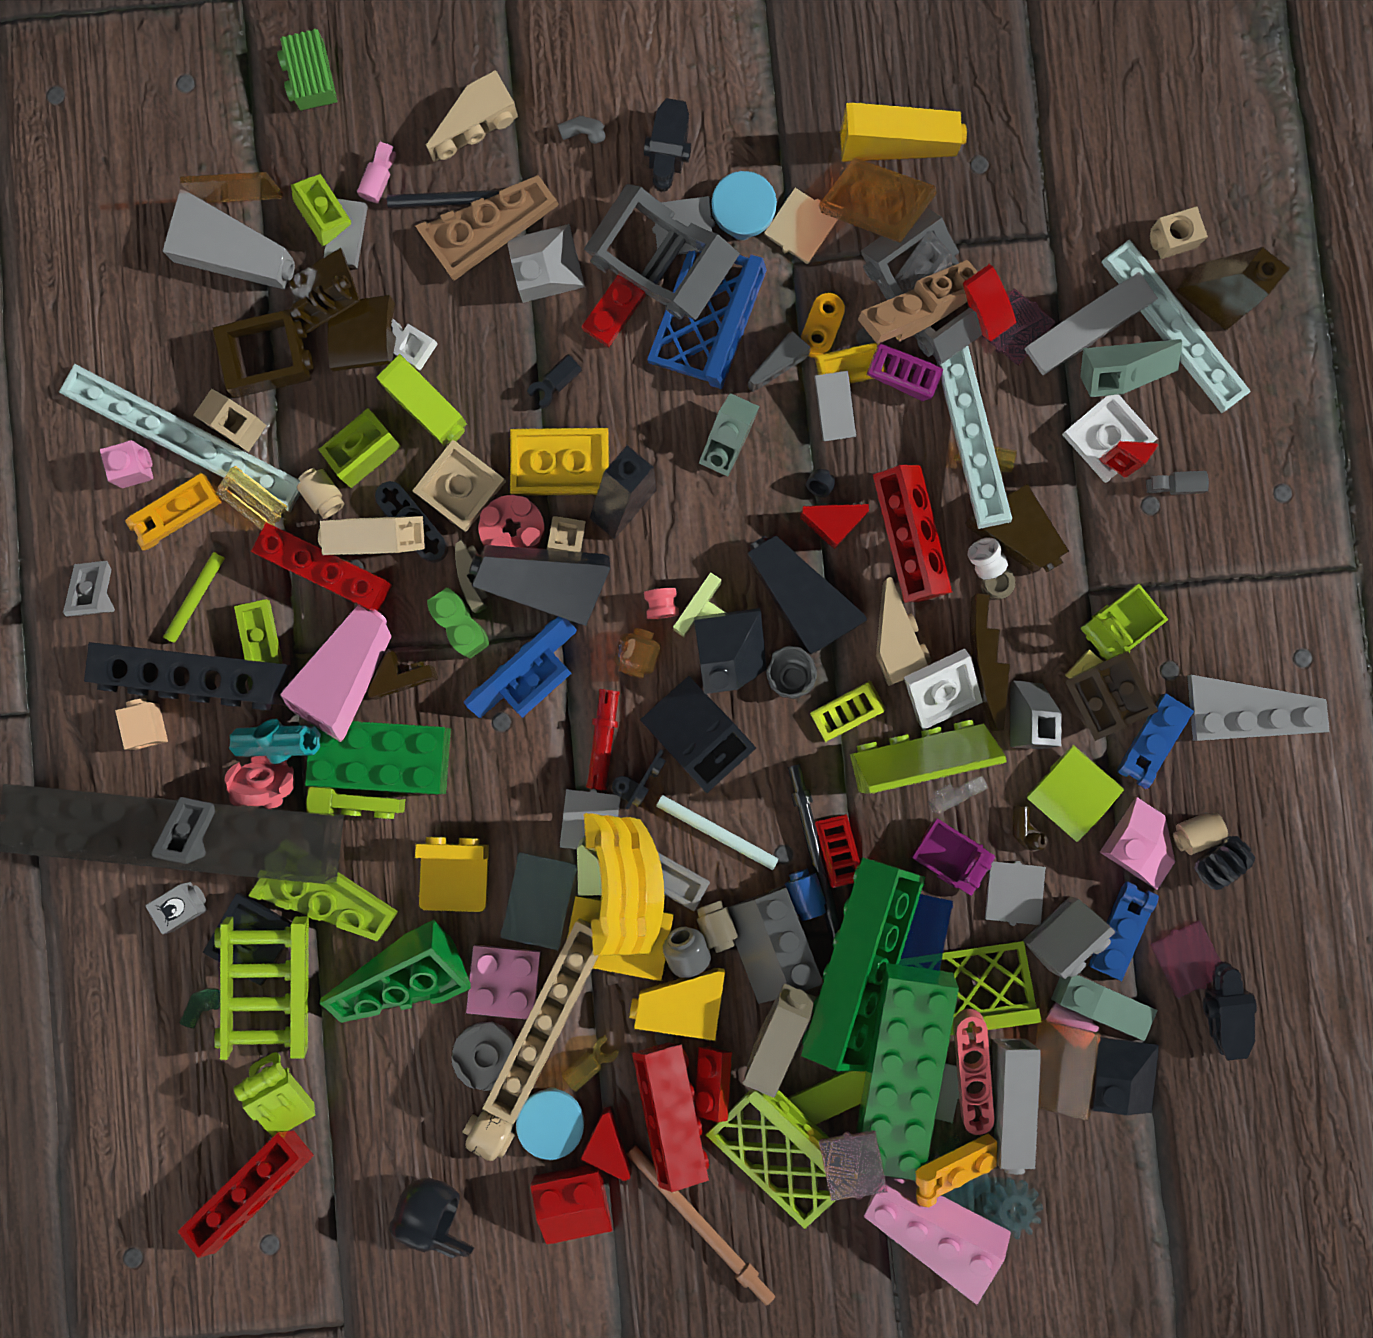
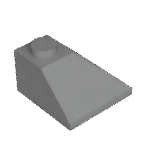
(545, 263)

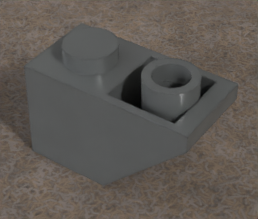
(1033, 717)

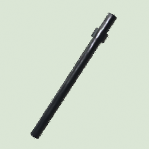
(802, 799)

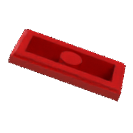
(1128, 456)

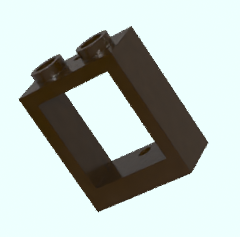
(230, 360)

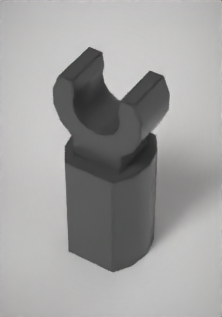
(1179, 483)

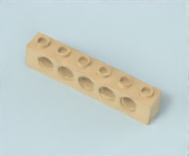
(543, 1025)

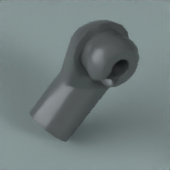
(583, 125)

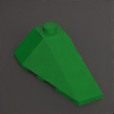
(409, 971)

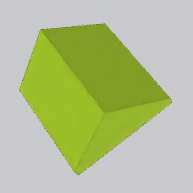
(359, 448)

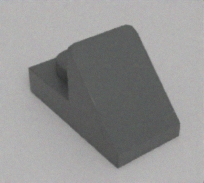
(184, 832)

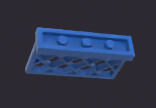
(730, 329)

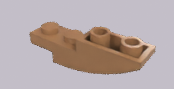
(919, 308)

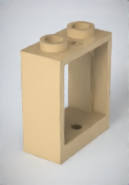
(371, 535)

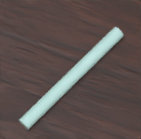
(717, 832)

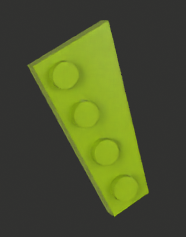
(336, 903)

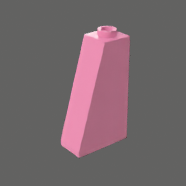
(339, 673)

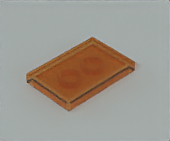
(877, 199)

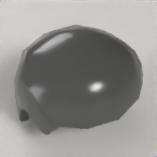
(791, 672)

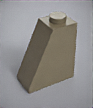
(778, 1040)

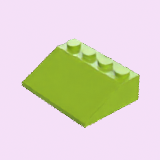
(925, 758)

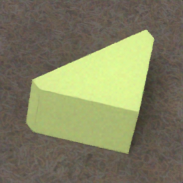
(588, 871)

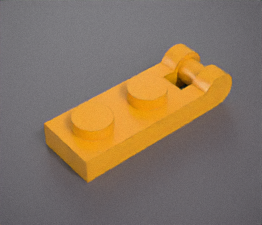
(173, 511)
(955, 1169)

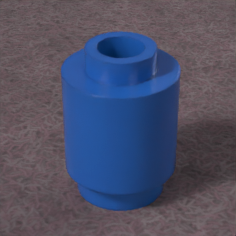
(806, 894)

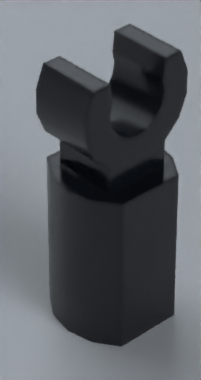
(555, 379)

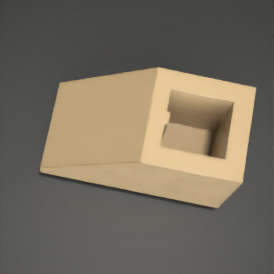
(230, 419)

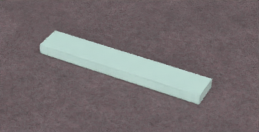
(1173, 323)
(974, 441)

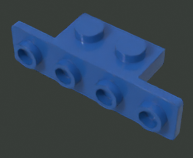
(528, 674)

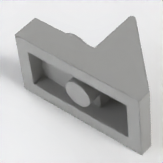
(89, 590)

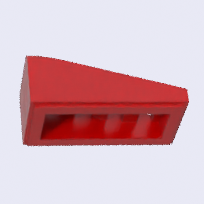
(842, 820)

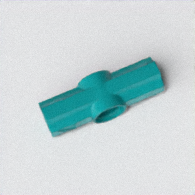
(275, 741)

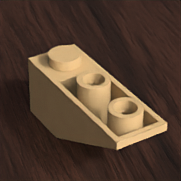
(476, 112)
(896, 641)

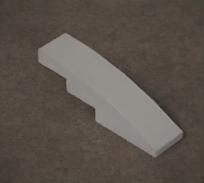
(1091, 323)

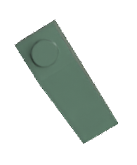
(1104, 1005)

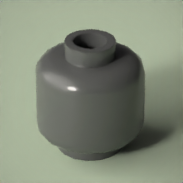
(686, 952)

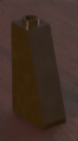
(1232, 284)

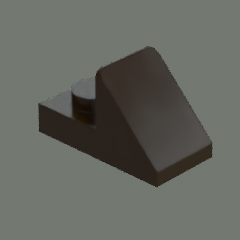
(391, 680)

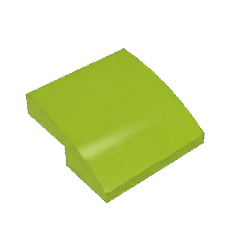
(1075, 793)

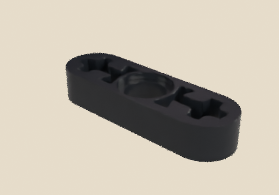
(389, 509)

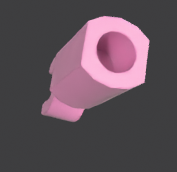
(377, 174)

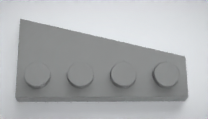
(1245, 711)

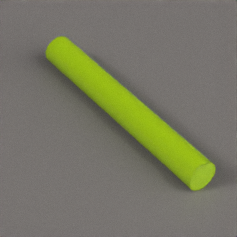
(193, 597)

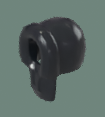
(426, 1216)

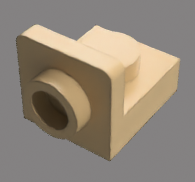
(566, 534)

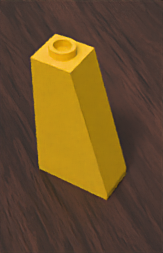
(899, 132)

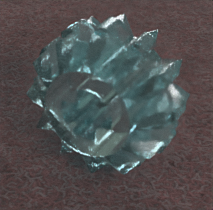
(1022, 1215)

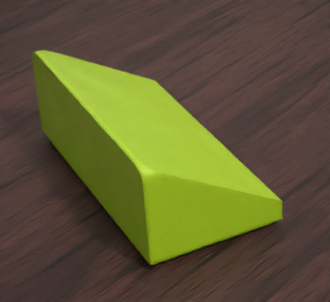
(320, 208)

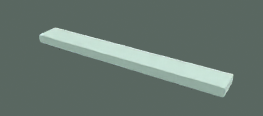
(175, 433)

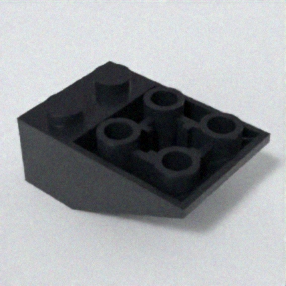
(698, 734)

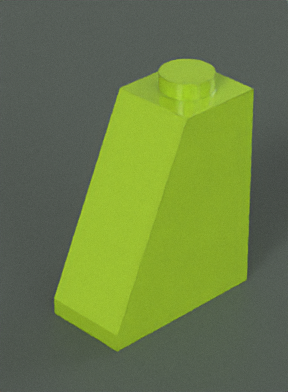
(422, 401)

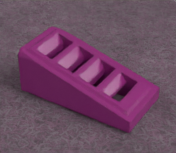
(931, 372)

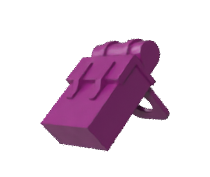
(953, 856)

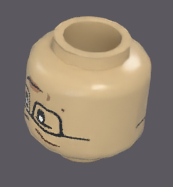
(488, 1135)

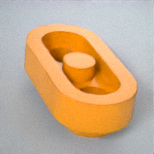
(823, 323)

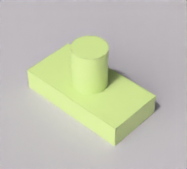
(699, 605)

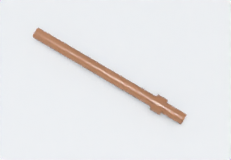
(745, 1273)

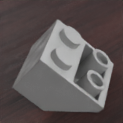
(1069, 938)

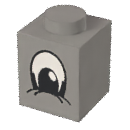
(177, 907)

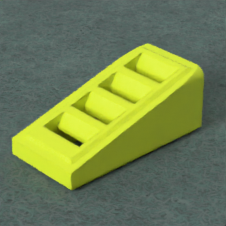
(871, 695)

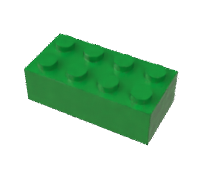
(383, 759)

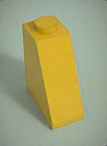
(681, 1006)

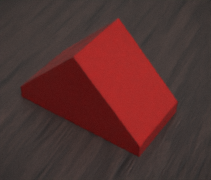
(833, 521)
(606, 1148)

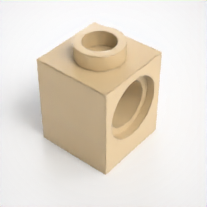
(1189, 226)

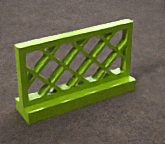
(1004, 1016)
(797, 1129)

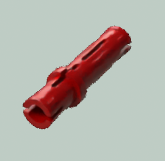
(603, 739)

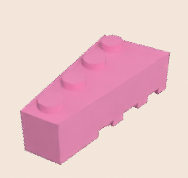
(944, 1237)

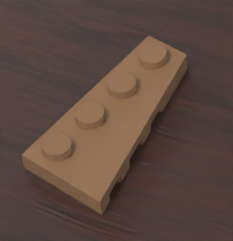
(479, 230)

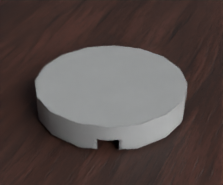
(481, 1054)

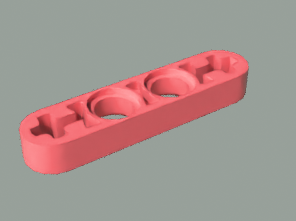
(973, 1072)

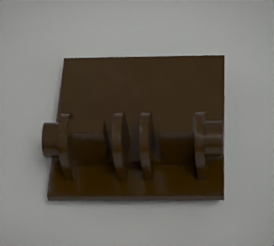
(323, 291)

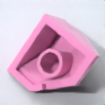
(1142, 844)

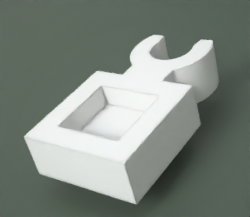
(412, 344)

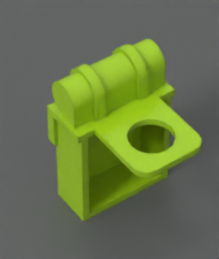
(1124, 623)
(274, 1096)

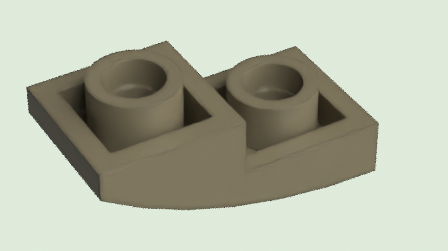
(463, 561)

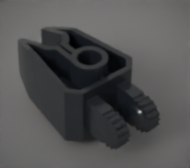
(668, 143)
(1230, 1013)

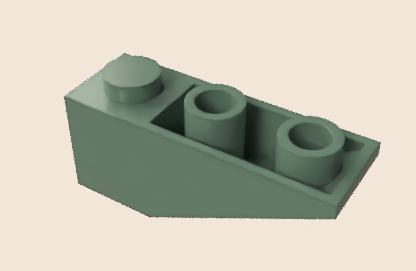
(1128, 366)

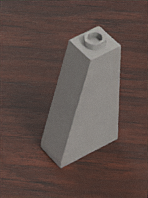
(220, 244)
(1015, 1103)

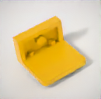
(453, 874)

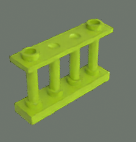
(293, 1003)

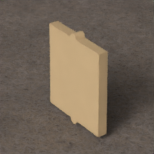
(800, 226)

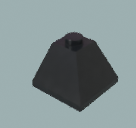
(730, 649)
(1124, 1077)

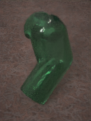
(198, 1003)

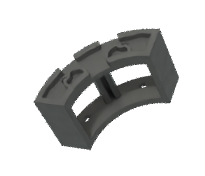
(702, 278)
(955, 334)

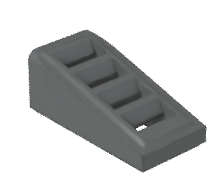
(785, 356)

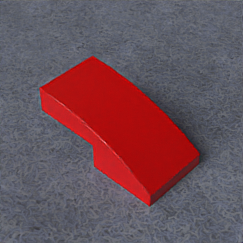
(990, 302)

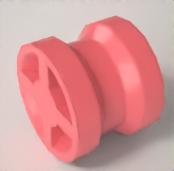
(661, 603)

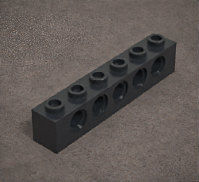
(106, 665)

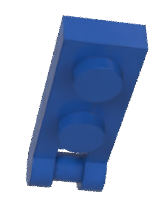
(1155, 740)
(1127, 928)

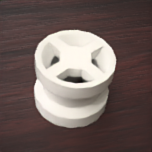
(987, 558)

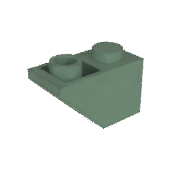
(728, 434)

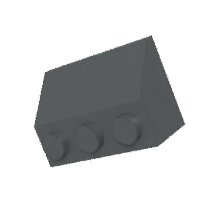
(773, 944)

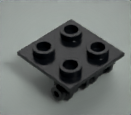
(633, 791)

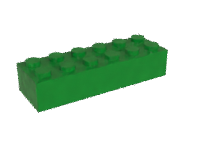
(870, 936)
(907, 1064)

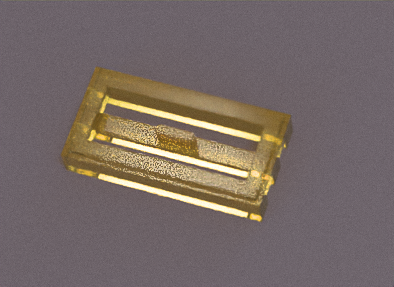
(252, 494)

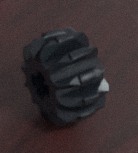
(1224, 862)

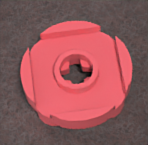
(515, 508)
(259, 783)

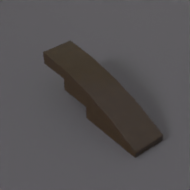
(990, 675)

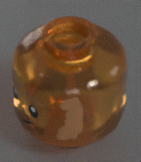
(637, 653)

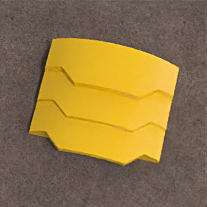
(630, 885)

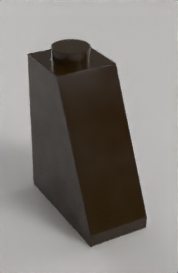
(1030, 534)

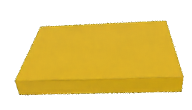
(558, 461)
(642, 965)

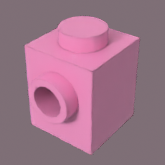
(127, 464)

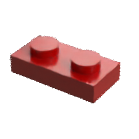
(613, 310)
(713, 1084)

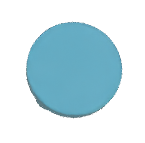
(743, 204)
(550, 1124)

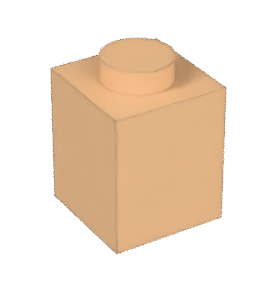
(141, 724)

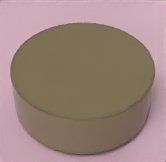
(999, 587)

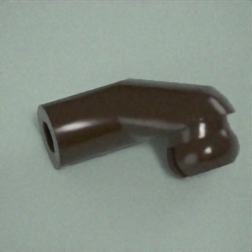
(1024, 832)

